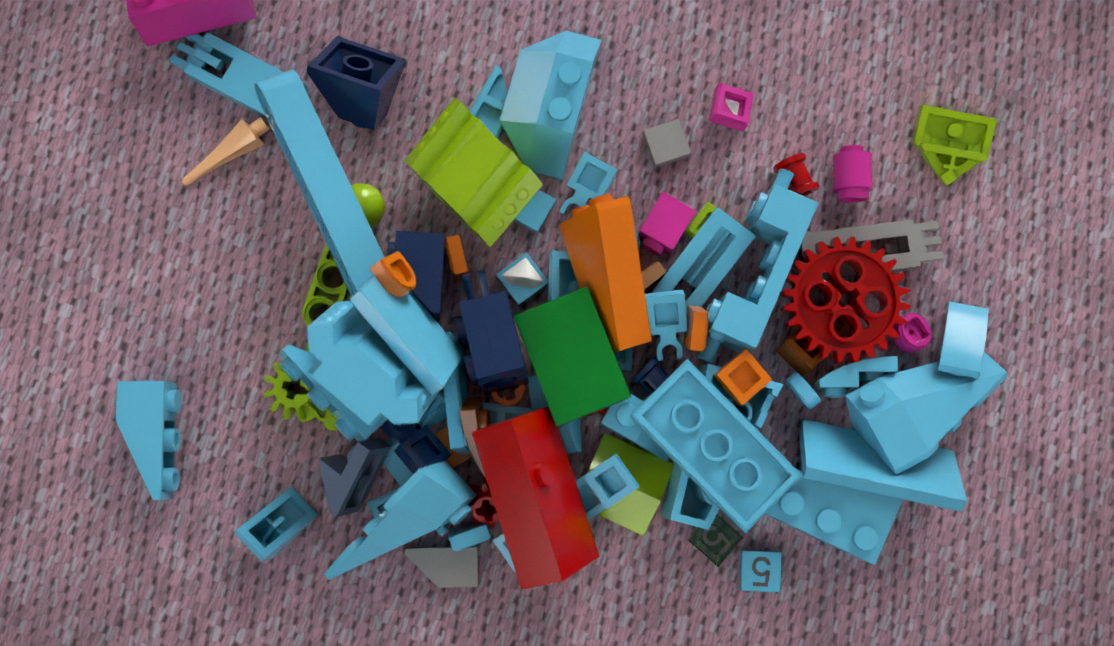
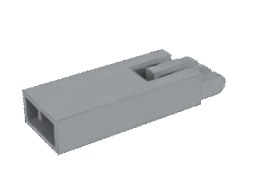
(910, 237)

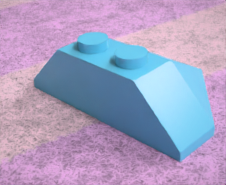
(549, 100)

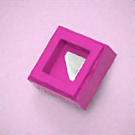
(731, 107)

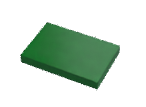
(572, 356)

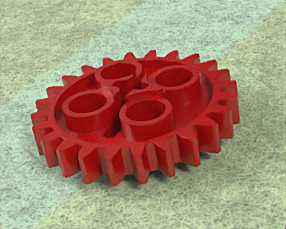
(871, 277)

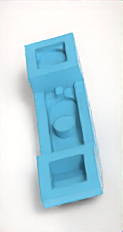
(598, 491)

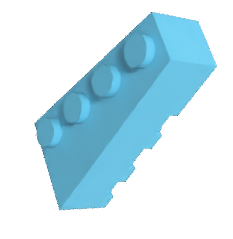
(683, 498)
(838, 516)

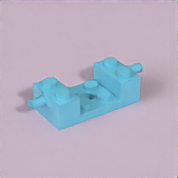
(782, 222)

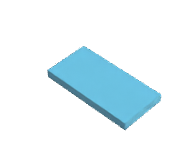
(716, 446)
(846, 460)

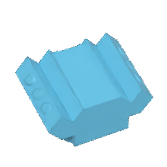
(363, 368)

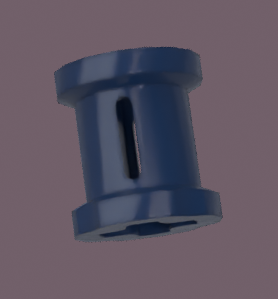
(650, 376)

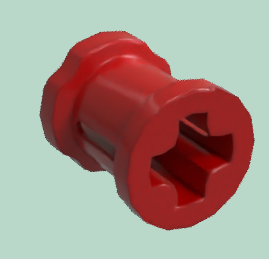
(802, 181)

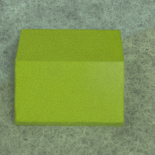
(651, 474)

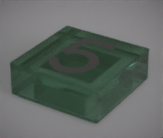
(717, 541)

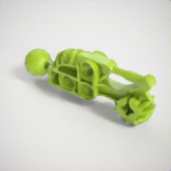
(319, 295)

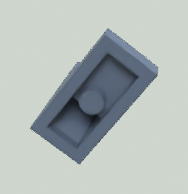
(351, 478)

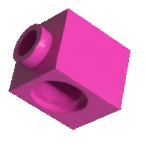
(665, 225)

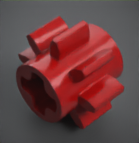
(480, 506)

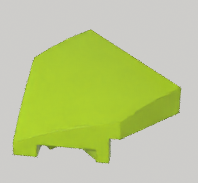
(952, 140)

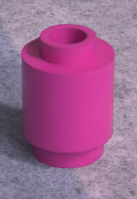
(852, 174)

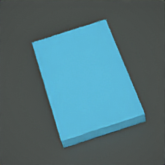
(409, 333)

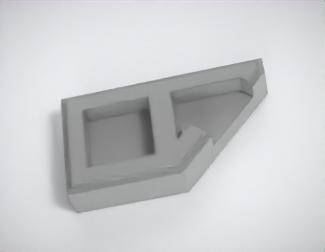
(447, 567)

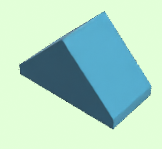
(276, 525)

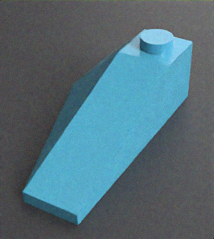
(915, 408)
(419, 506)

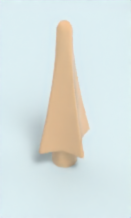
(240, 140)

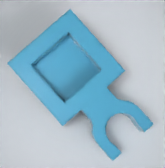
(589, 180)
(666, 318)

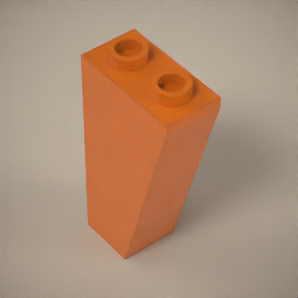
(607, 261)

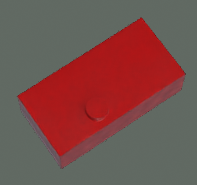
(536, 498)

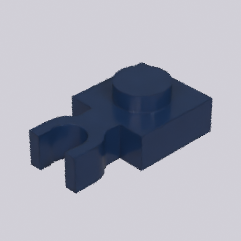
(416, 447)

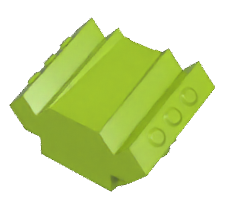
(472, 173)

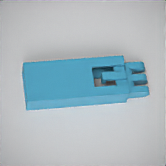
(240, 76)
(708, 257)

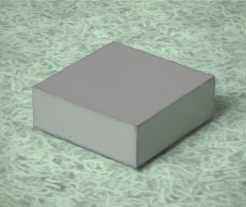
(666, 143)

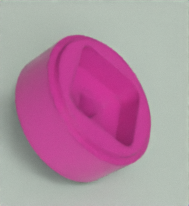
(914, 334)

